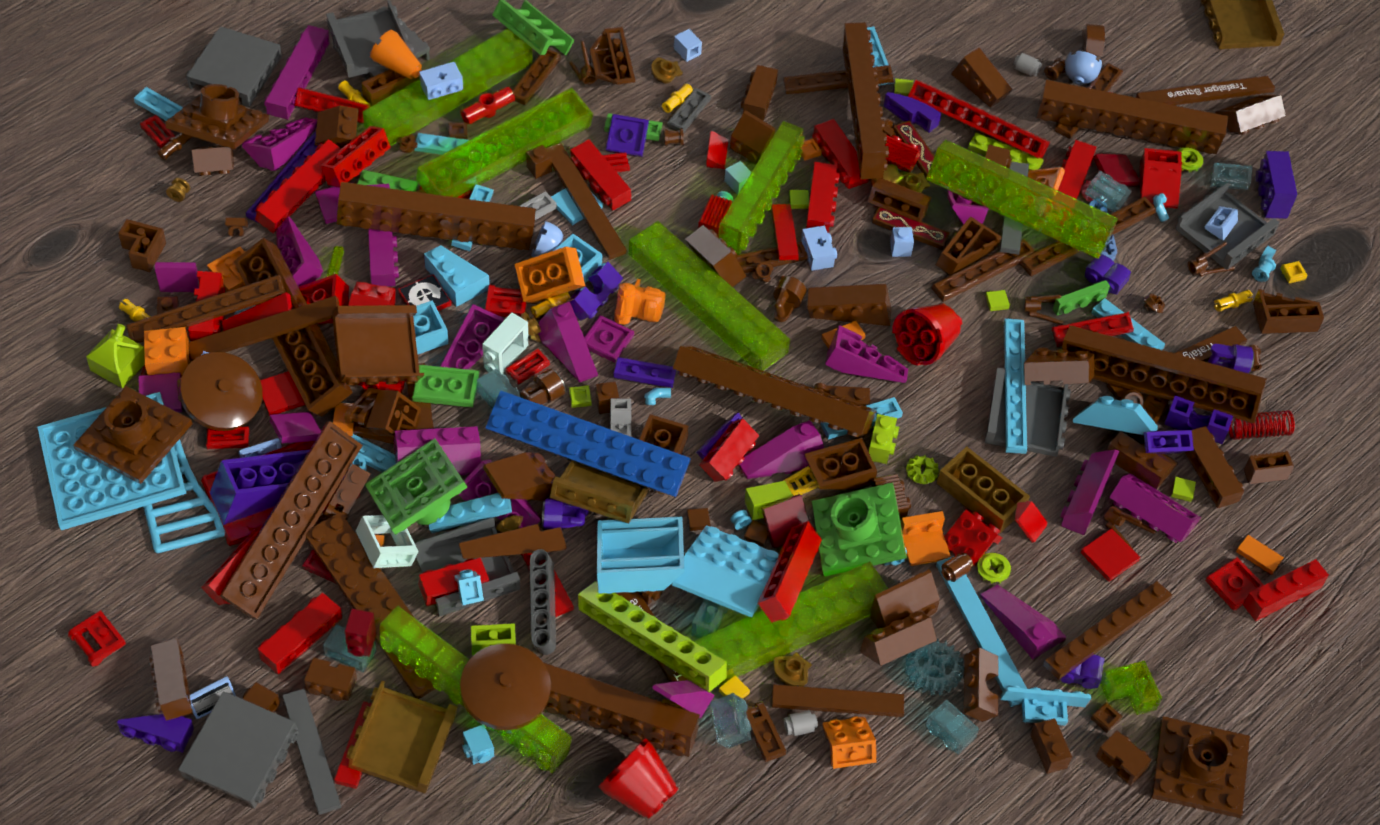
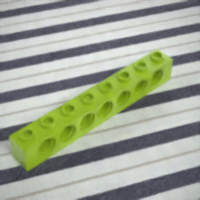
(653, 637)

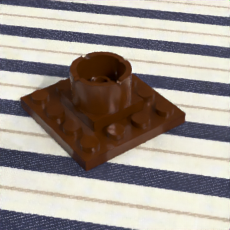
(218, 117)
(127, 440)
(1201, 767)

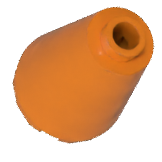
(396, 55)

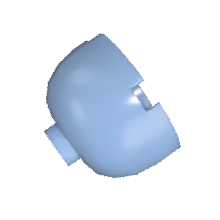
(1082, 67)
(548, 239)

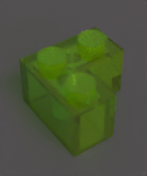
(1132, 682)

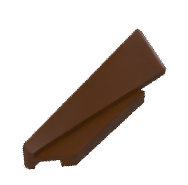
(514, 542)

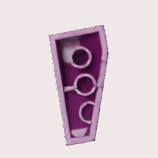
(280, 144)
(965, 208)
(297, 253)
(565, 340)
(469, 341)
(855, 357)
(1027, 626)
(686, 695)

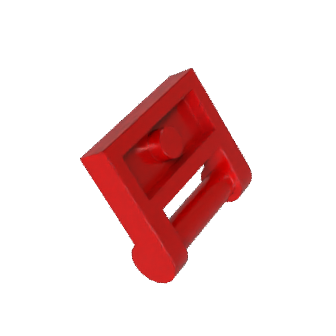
(503, 304)
(103, 634)

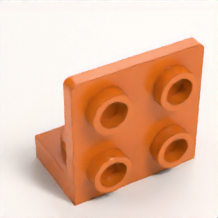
(924, 538)
(850, 742)

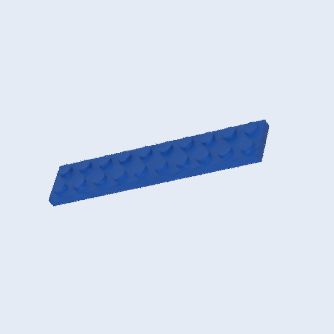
(588, 443)

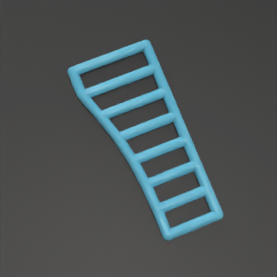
(202, 499)

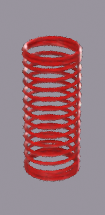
(1237, 423)

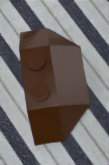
(612, 58)

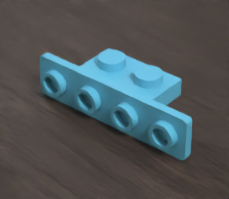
(1045, 705)

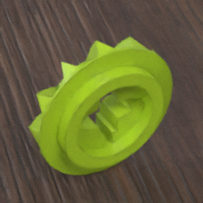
(1196, 159)
(914, 471)
(998, 561)

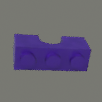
(605, 281)
(1185, 418)

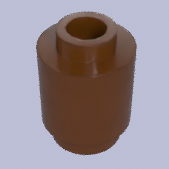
(956, 567)

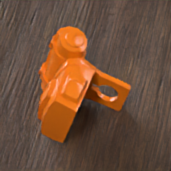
(638, 302)

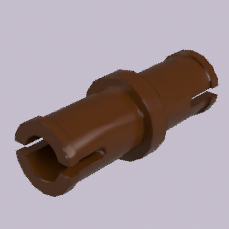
(175, 143)

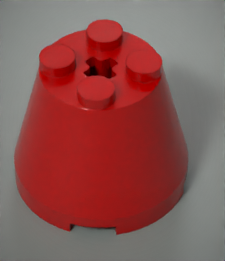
(926, 332)
(640, 781)

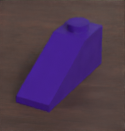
(1168, 442)

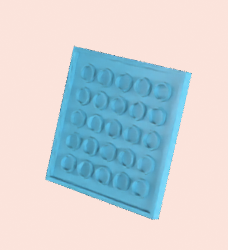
(91, 491)

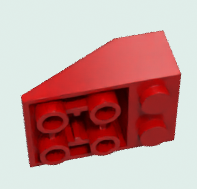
(1161, 174)

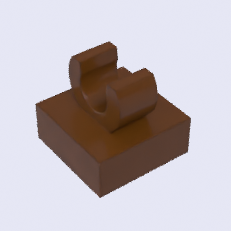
(236, 223)

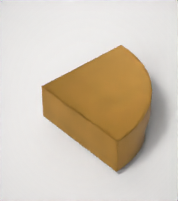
(510, 523)

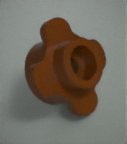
(407, 143)
(767, 268)

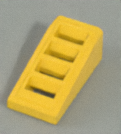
(802, 474)

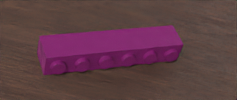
(297, 71)
(383, 255)

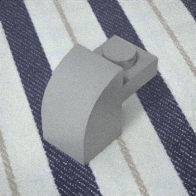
(621, 416)

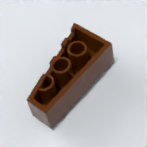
(851, 303)

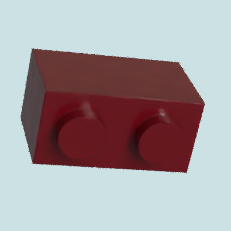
(360, 633)

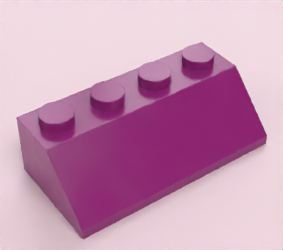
(458, 443)
(1088, 490)
(1154, 507)

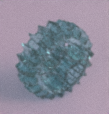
(932, 674)

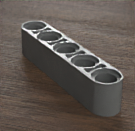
(545, 610)

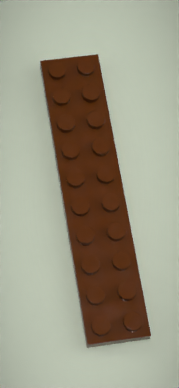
(291, 516)
(362, 585)

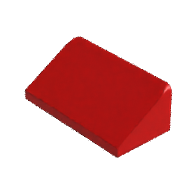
(717, 151)
(1030, 520)

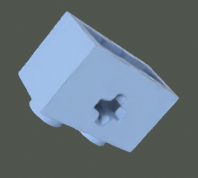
(441, 80)
(819, 248)

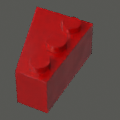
(209, 285)

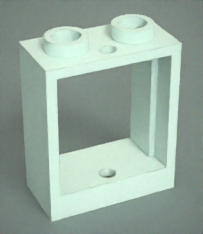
(505, 343)
(381, 557)

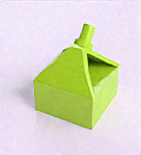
(116, 357)

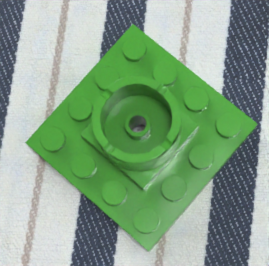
(417, 488)
(859, 529)

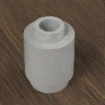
(1027, 64)
(800, 723)

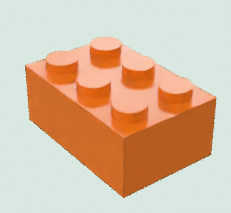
(549, 274)

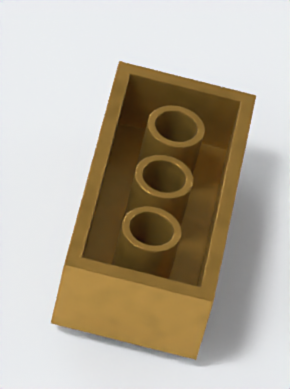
(981, 488)

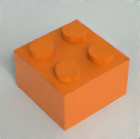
(166, 351)

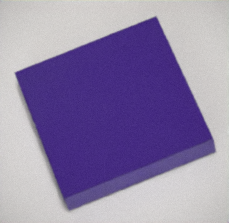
(627, 135)

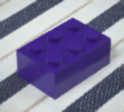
(1276, 184)

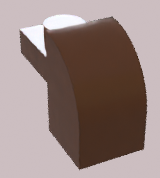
(1094, 39)

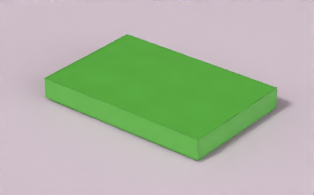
(446, 386)

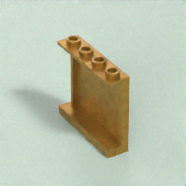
(1243, 23)
(598, 492)
(401, 738)

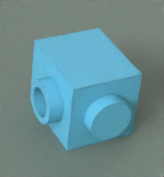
(478, 745)

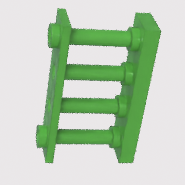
(533, 27)

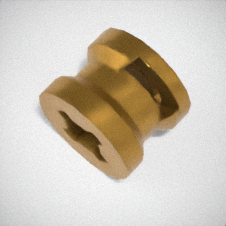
(178, 189)

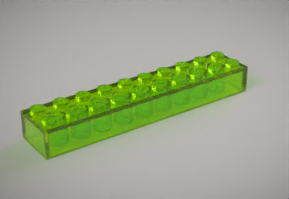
(480, 69)
(505, 145)
(1021, 199)
(709, 296)
(815, 615)
(444, 666)

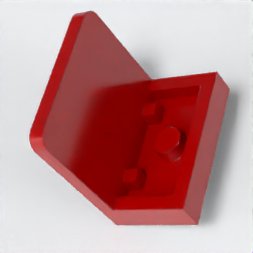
(971, 536)

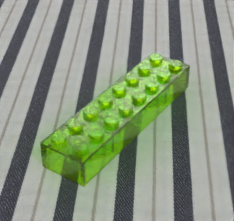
(762, 186)

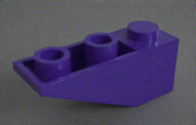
(156, 730)

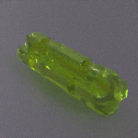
(335, 261)

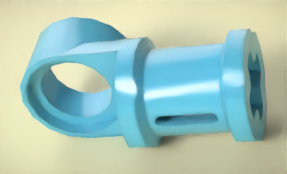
(1265, 266)

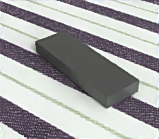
(689, 110)

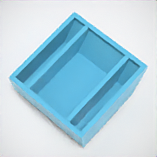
(639, 554)
(727, 570)

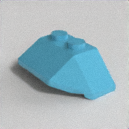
(1116, 415)

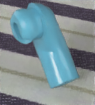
(1160, 209)
(651, 396)

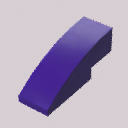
(913, 110)

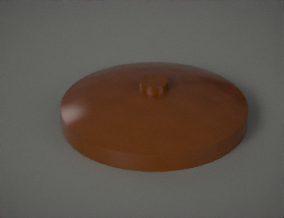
(220, 391)
(505, 686)

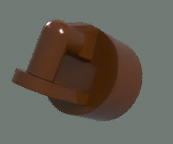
(788, 296)
(544, 388)

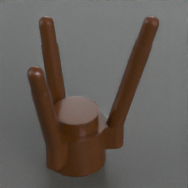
(587, 72)
(1199, 264)
(1033, 304)
(1117, 517)

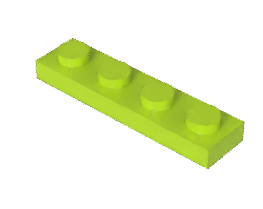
(980, 145)

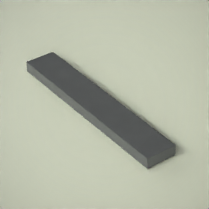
(1012, 229)
(312, 752)

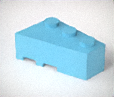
(456, 276)

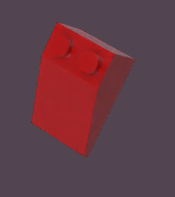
(326, 288)
(371, 295)

